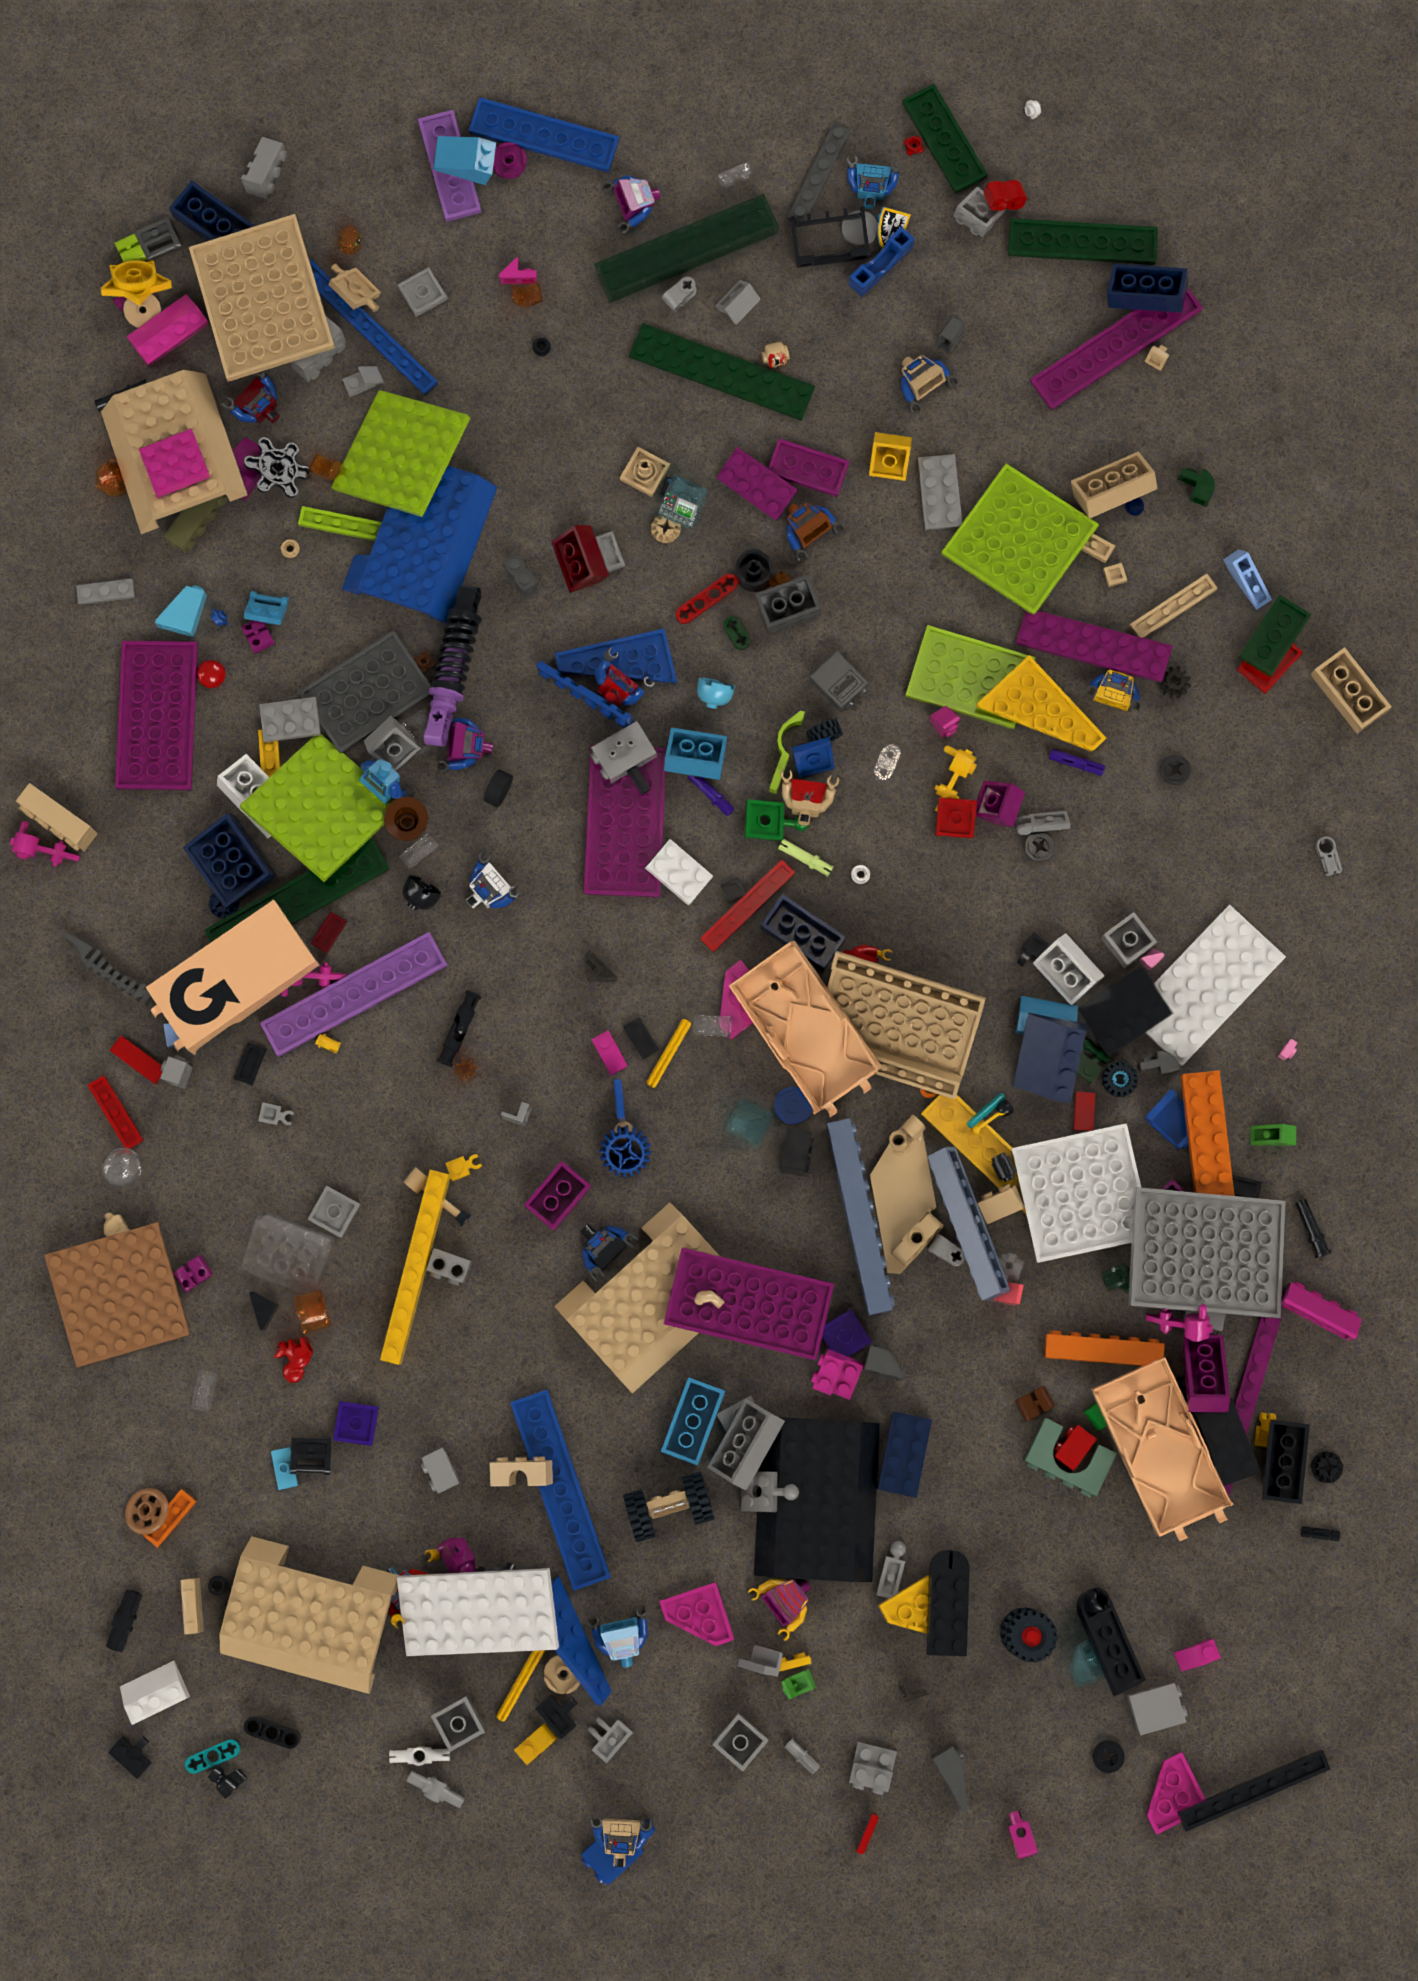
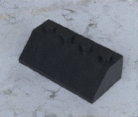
(1285, 1461)

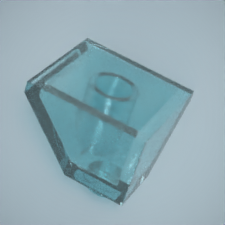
(749, 1122)
(1084, 1665)

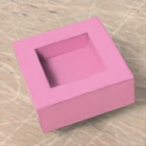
(1288, 1050)

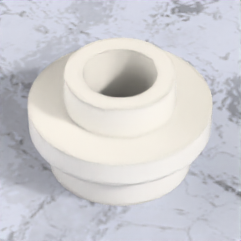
(1032, 109)
(862, 868)

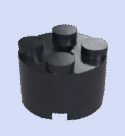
(755, 560)

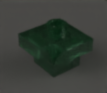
(1117, 1277)

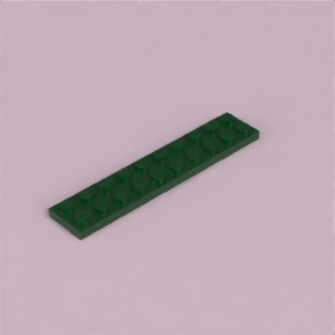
(722, 371)
(309, 893)

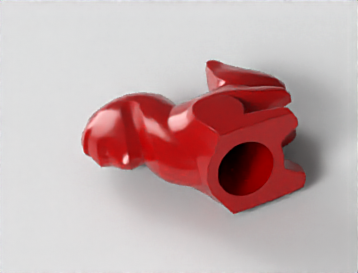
(298, 1355)

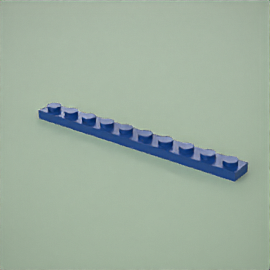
(375, 335)

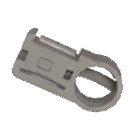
(1329, 860)

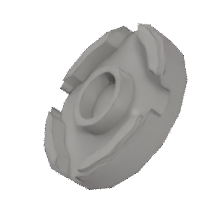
(853, 231)

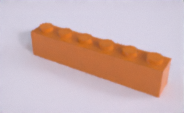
(1102, 1350)

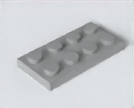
(939, 492)

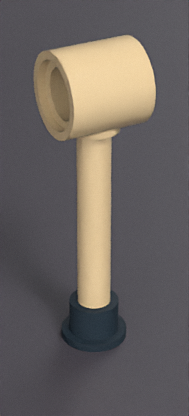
(417, 1181)

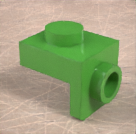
(798, 1684)

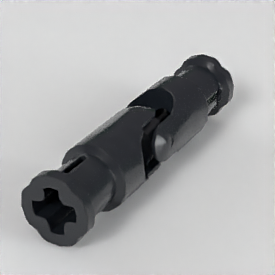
(460, 1025)

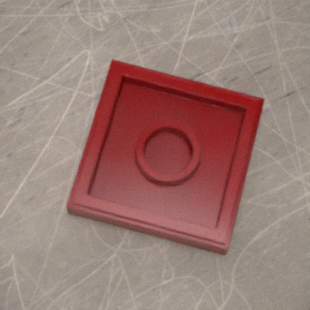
(956, 817)

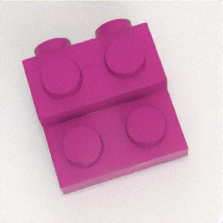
(837, 1374)

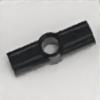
(124, 1620)

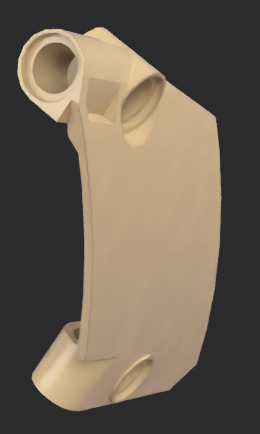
(904, 1197)

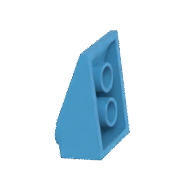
(465, 157)

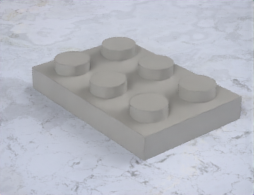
(290, 719)

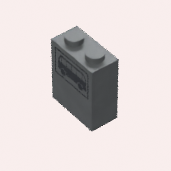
(839, 682)

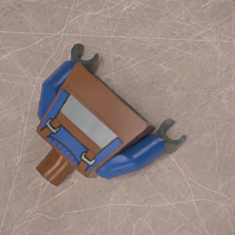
(808, 524)

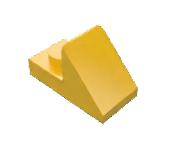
(535, 1744)

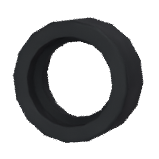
(498, 788)

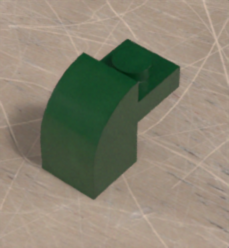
(1203, 484)

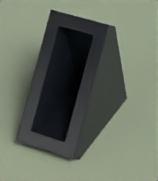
(263, 1309)

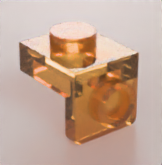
(527, 295)
(325, 467)

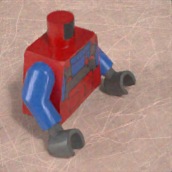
(615, 685)

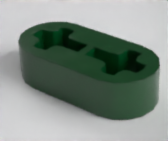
(732, 635)

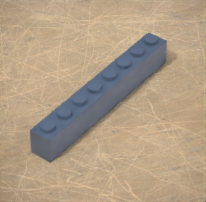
(968, 1223)

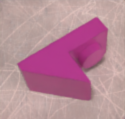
(513, 275)

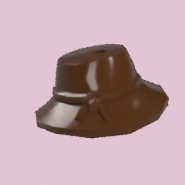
(406, 811)

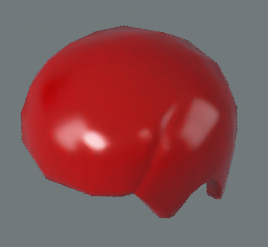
(211, 674)

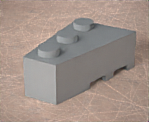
(264, 168)

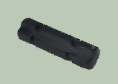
(1318, 1533)

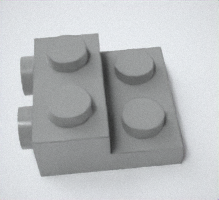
(976, 213)
(872, 1768)

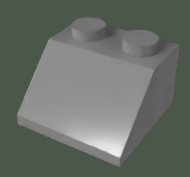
(392, 743)

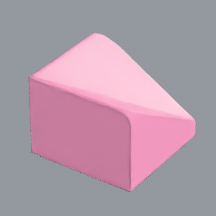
(1151, 958)

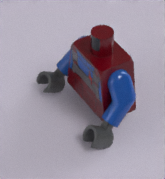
(255, 401)

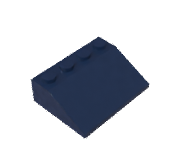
(229, 860)
(1050, 1057)

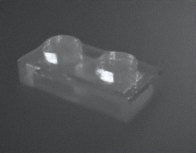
(418, 851)

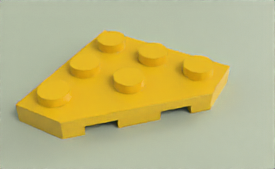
(908, 1606)

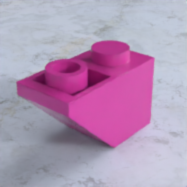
(945, 722)

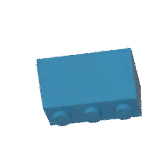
(1044, 1008)

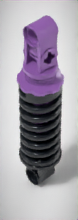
(451, 664)

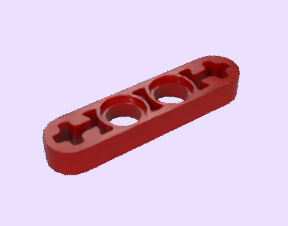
(705, 597)

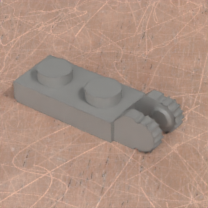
(1042, 822)

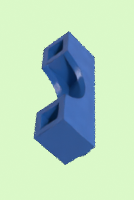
(894, 250)

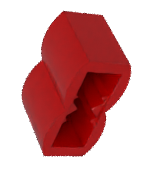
(1005, 195)

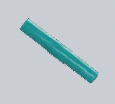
(985, 1110)

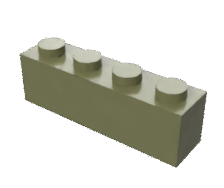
(192, 523)

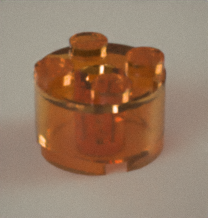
(312, 1311)

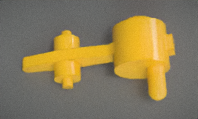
(961, 765)

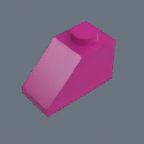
(609, 1052)
(1197, 1654)

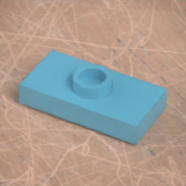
(281, 1462)

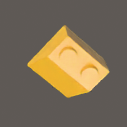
(890, 456)

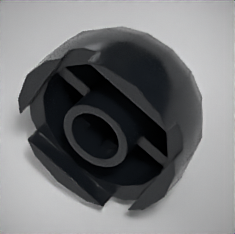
(419, 894)

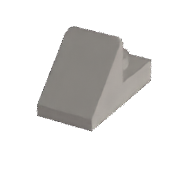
(365, 379)

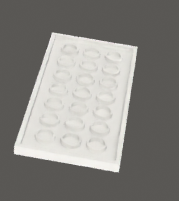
(1212, 982)
(478, 1612)

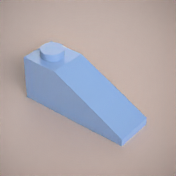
(1247, 577)

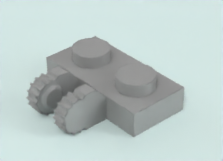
(612, 1740)

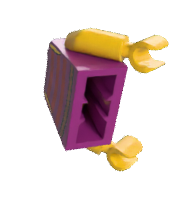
(786, 1601)

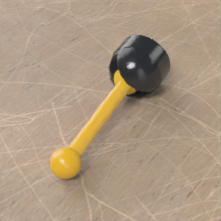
(1003, 1109)

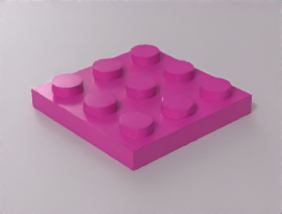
(174, 463)

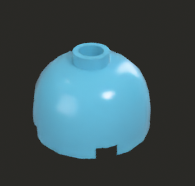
(714, 692)

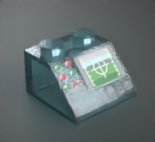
(683, 502)

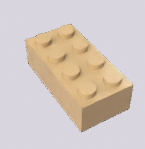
(1114, 484)
(1350, 690)
(59, 819)

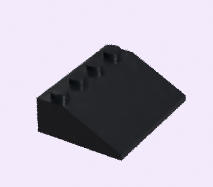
(1125, 1011)

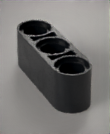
(262, 1732)

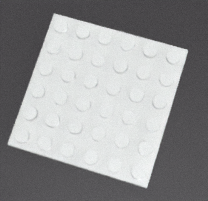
(1078, 1191)

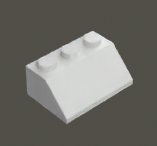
(1068, 969)
(153, 1692)

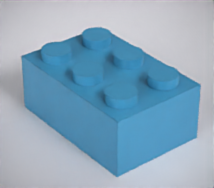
(695, 753)

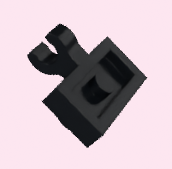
(557, 1716)
(130, 1756)

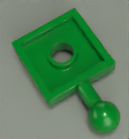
(775, 813)

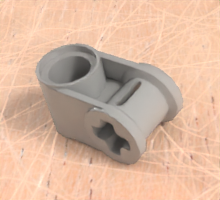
(678, 295)
(944, 1248)

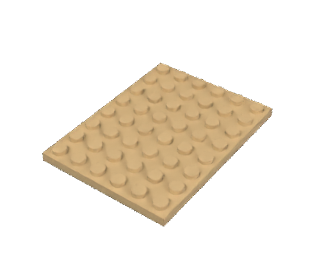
(261, 297)

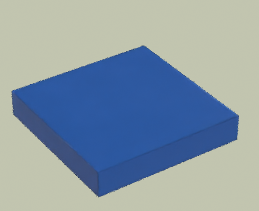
(813, 757)
(619, 1100)

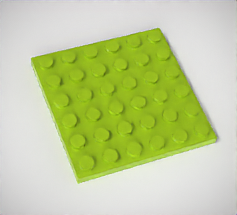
(400, 453)
(1020, 539)
(317, 807)

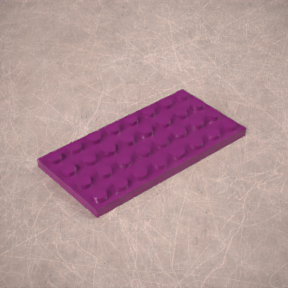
(156, 715)
(624, 831)
(759, 1307)

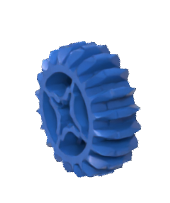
(630, 1136)

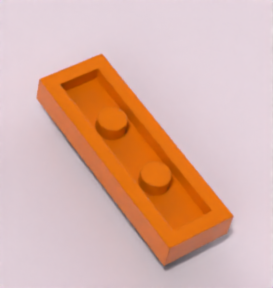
(178, 1509)

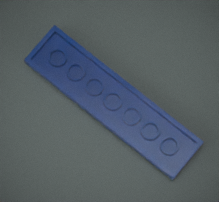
(544, 134)

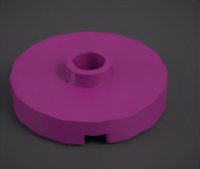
(509, 151)

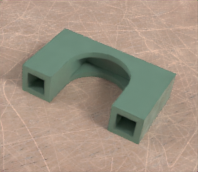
(1041, 1456)

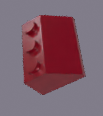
(579, 558)

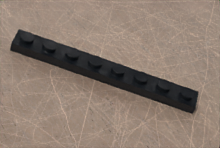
(1253, 1790)

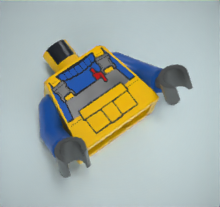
(1115, 690)

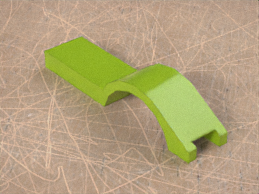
(796, 720)

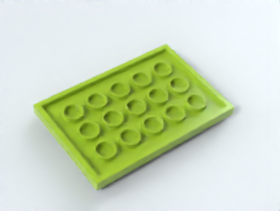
(960, 672)

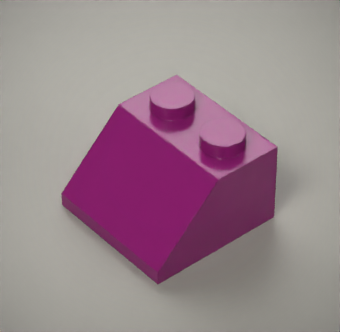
(999, 803)

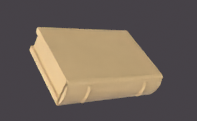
(192, 1606)

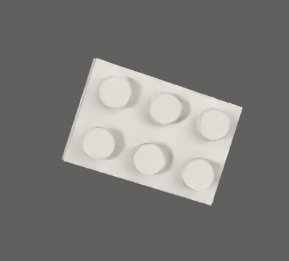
(679, 872)

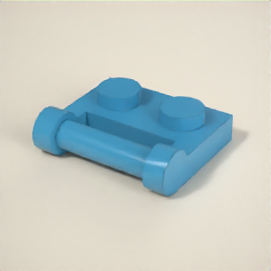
(264, 612)

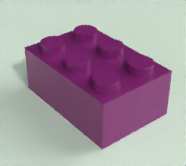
(557, 1196)

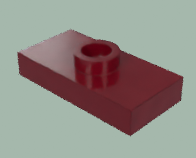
(328, 932)

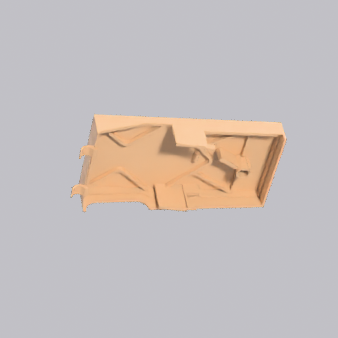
(1162, 1448)

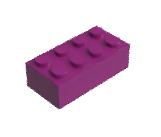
(1206, 1374)

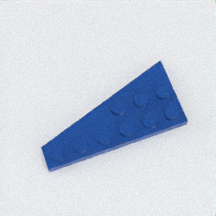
(637, 657)
(590, 698)

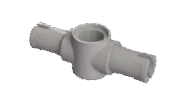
(435, 1789)

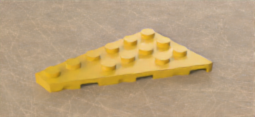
(1039, 703)

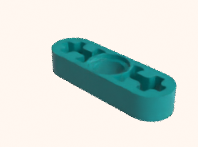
(201, 1767)

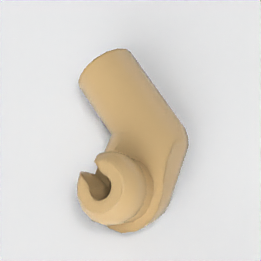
(708, 1296)

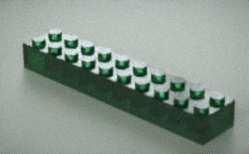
(686, 248)

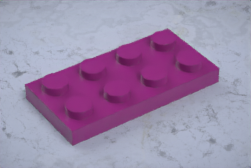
(809, 467)
(757, 483)

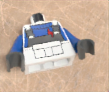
(490, 886)

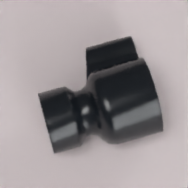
(226, 1783)

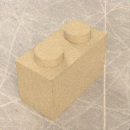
(1001, 1203)

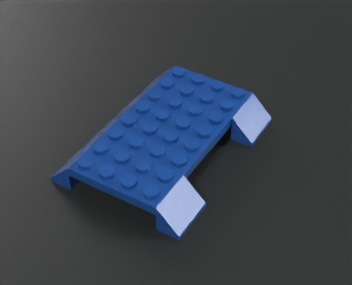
(426, 557)

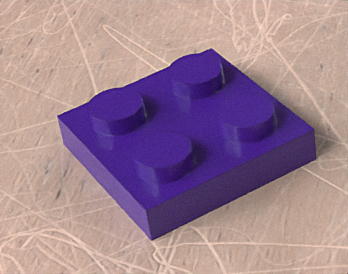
(845, 1334)
(356, 1423)

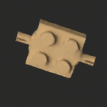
(354, 288)

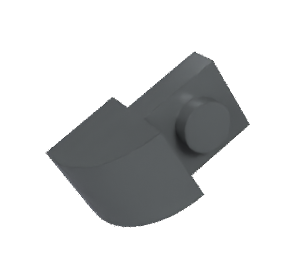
(1164, 1062)

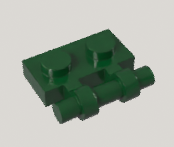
(1088, 1068)

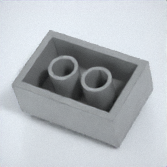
(310, 366)

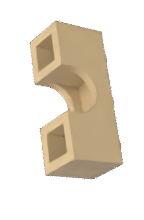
(504, 1472)

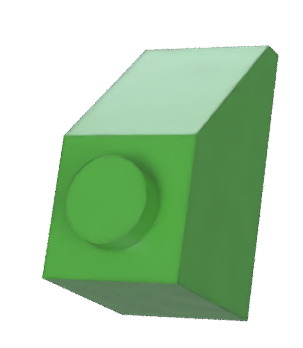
(1273, 1135)

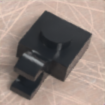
(1033, 947)

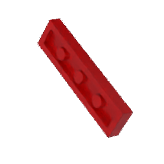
(115, 1112)

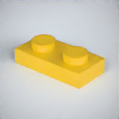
(799, 1660)

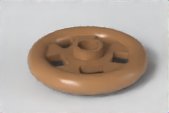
(157, 1521)

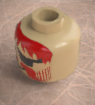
(775, 354)

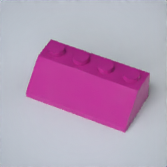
(167, 330)
(1321, 1312)

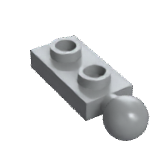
(892, 1571)

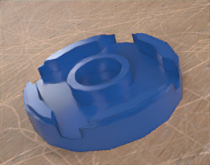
(793, 1112)

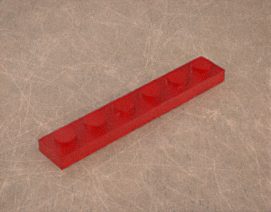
(747, 906)

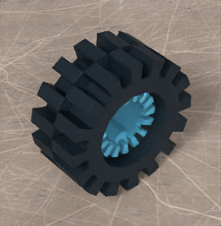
(825, 729)
(1130, 1079)

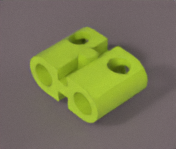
(130, 249)

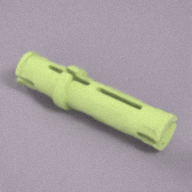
(805, 857)

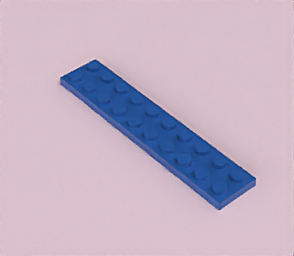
(564, 1497)

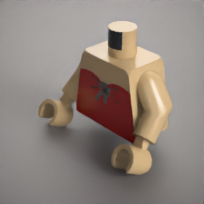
(807, 797)

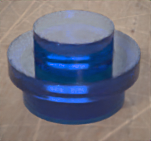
(1135, 507)

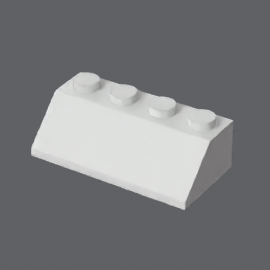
(241, 781)

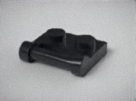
(310, 1449)

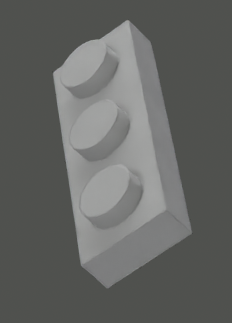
(105, 591)

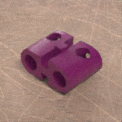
(257, 635)
(193, 1273)

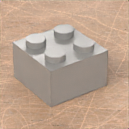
(1129, 940)
(458, 1723)
(740, 1741)

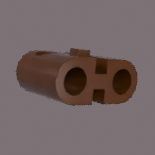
(1034, 1403)

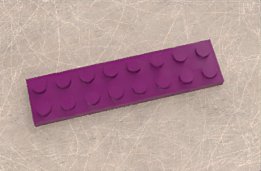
(1094, 645)

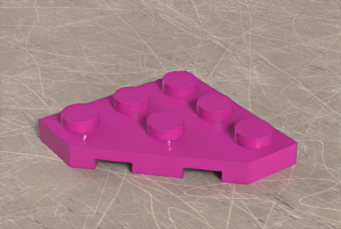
(730, 1004)
(700, 1614)
(1173, 1791)

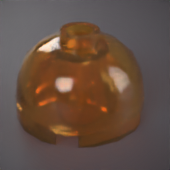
(108, 479)

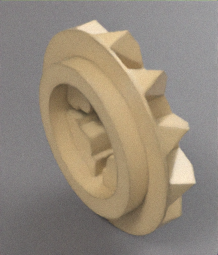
(670, 535)

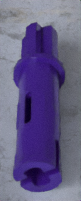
(1077, 762)
(714, 796)

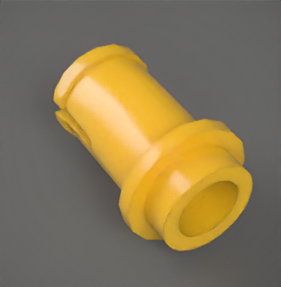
(328, 1043)

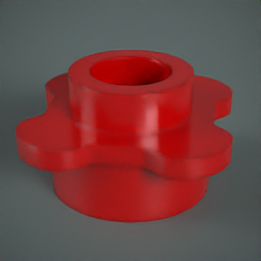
(915, 140)

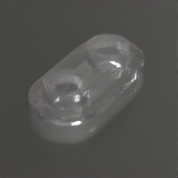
(739, 172)
(887, 763)

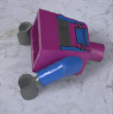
(633, 198)
(465, 745)

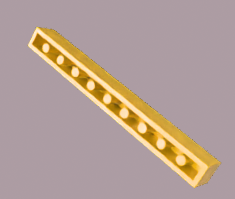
(415, 1267)

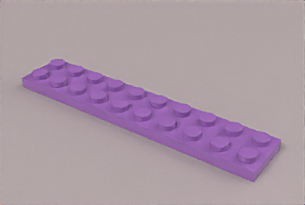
(353, 994)

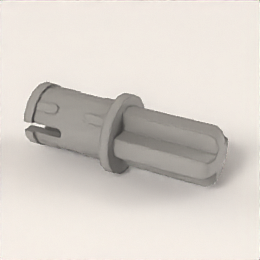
(802, 1756)

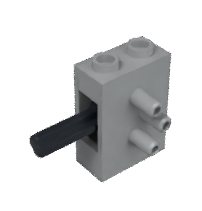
(624, 754)

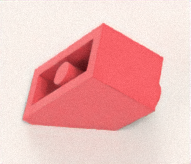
(1012, 1297)

